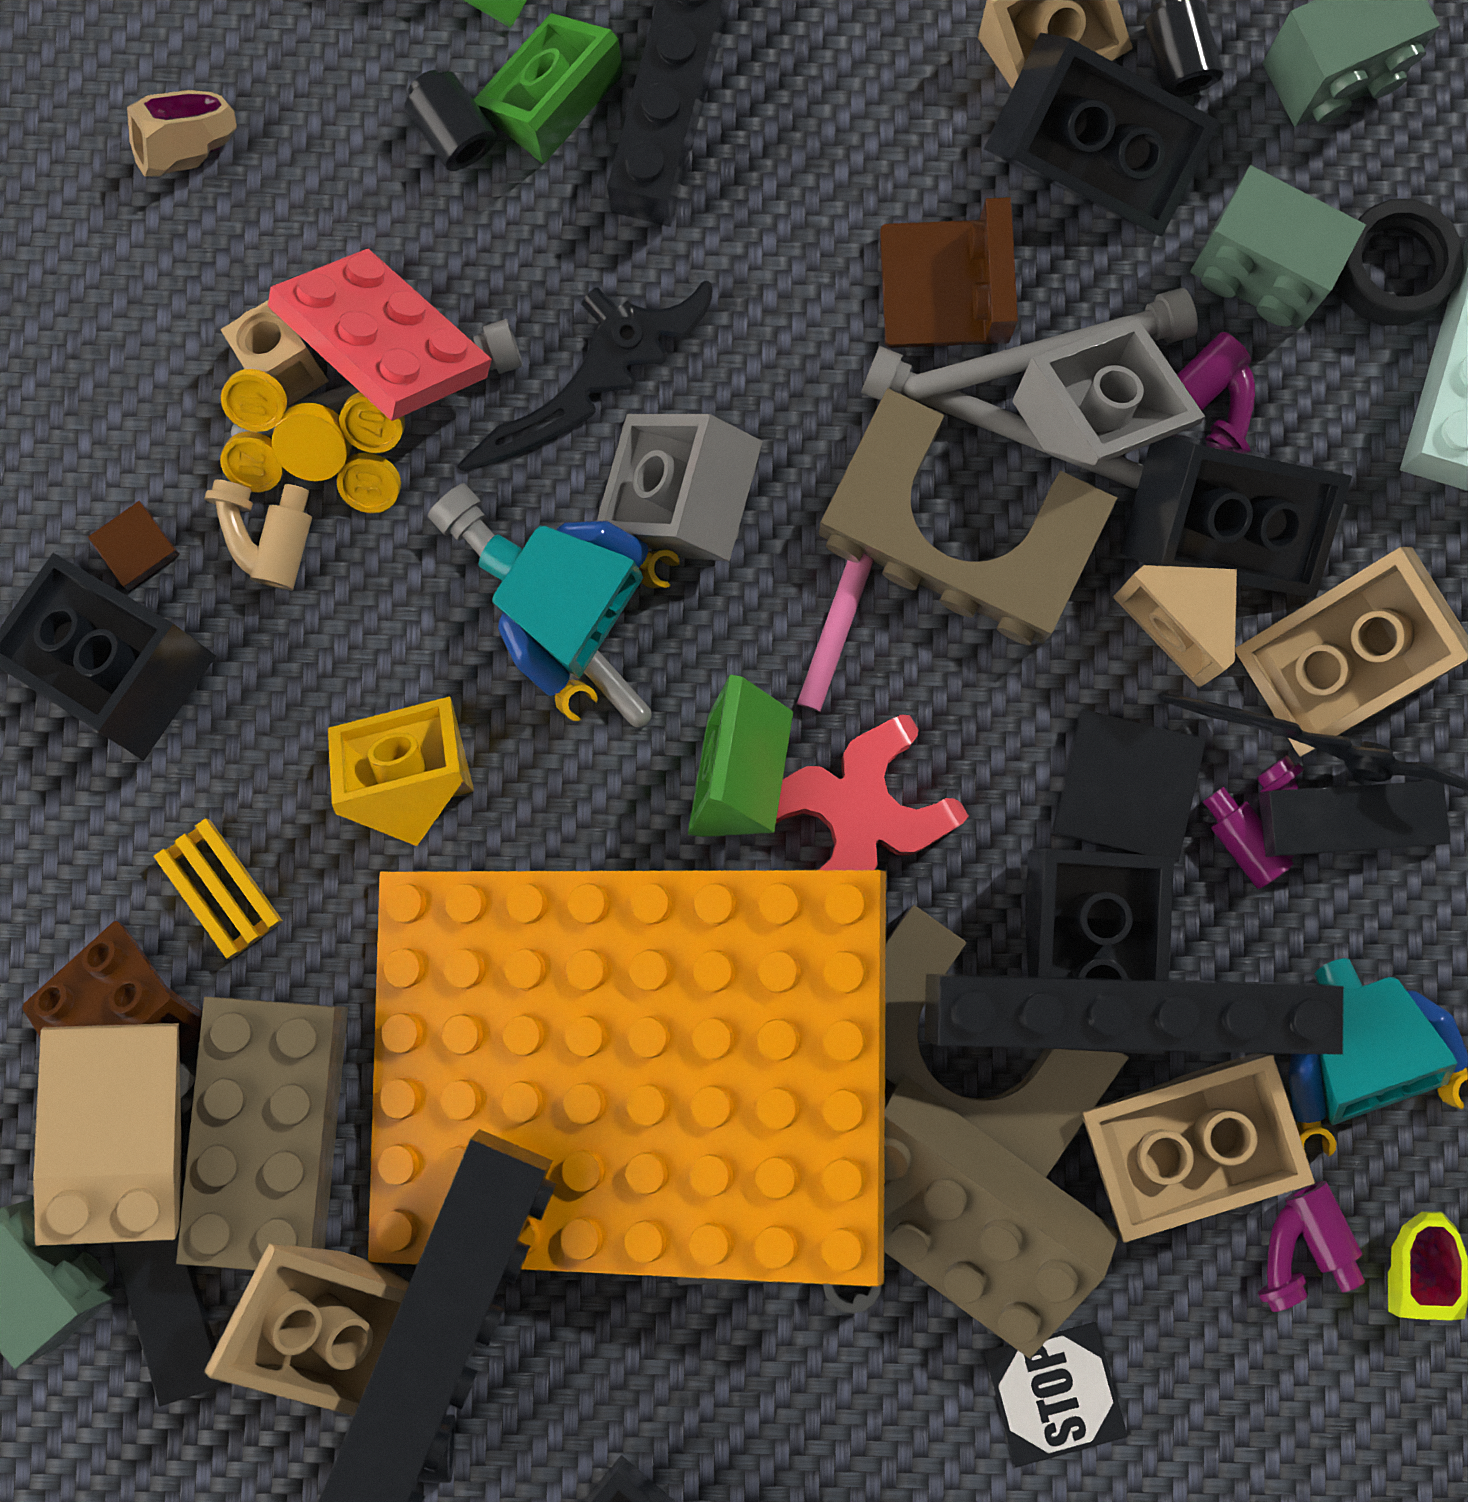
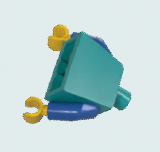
(565, 597)
(1391, 1052)

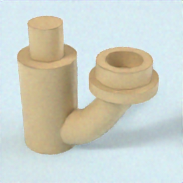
(282, 540)

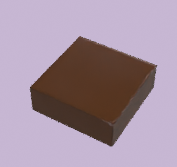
(133, 545)

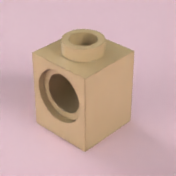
(270, 345)

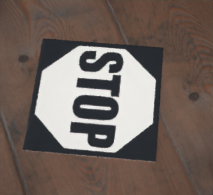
(1057, 1397)

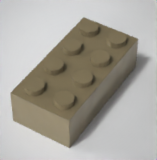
(261, 1130)
(985, 1223)

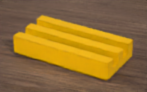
(186, 846)

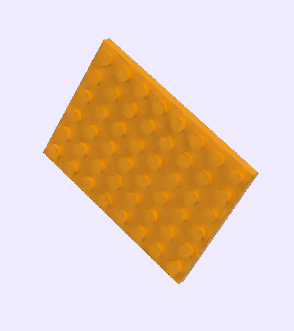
(660, 1035)

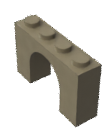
(1018, 590)
(1029, 1119)

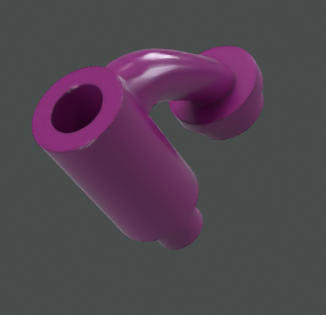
(1213, 369)
(1242, 829)
(1328, 1236)

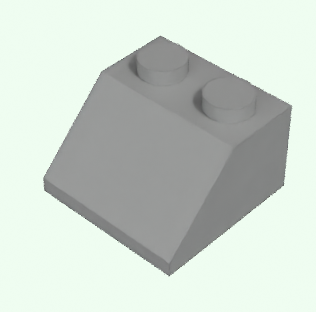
(1104, 396)
(681, 483)

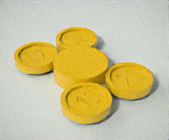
(309, 442)

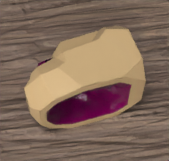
(178, 130)

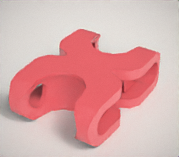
(859, 804)

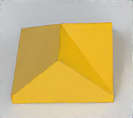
(398, 768)

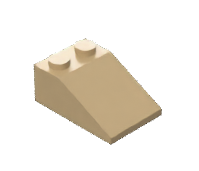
(1357, 648)
(108, 1134)
(1197, 1146)
(310, 1326)

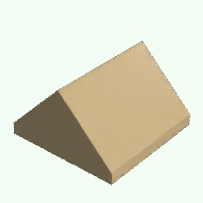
(1013, 27)
(1187, 615)

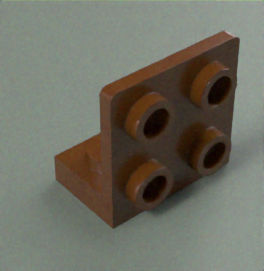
(950, 280)
(112, 986)

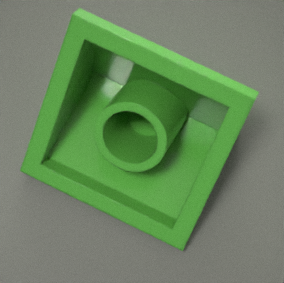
(552, 83)
(741, 762)

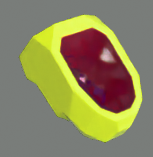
(1428, 1270)

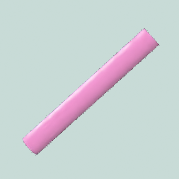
(834, 633)

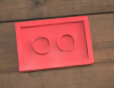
(379, 333)

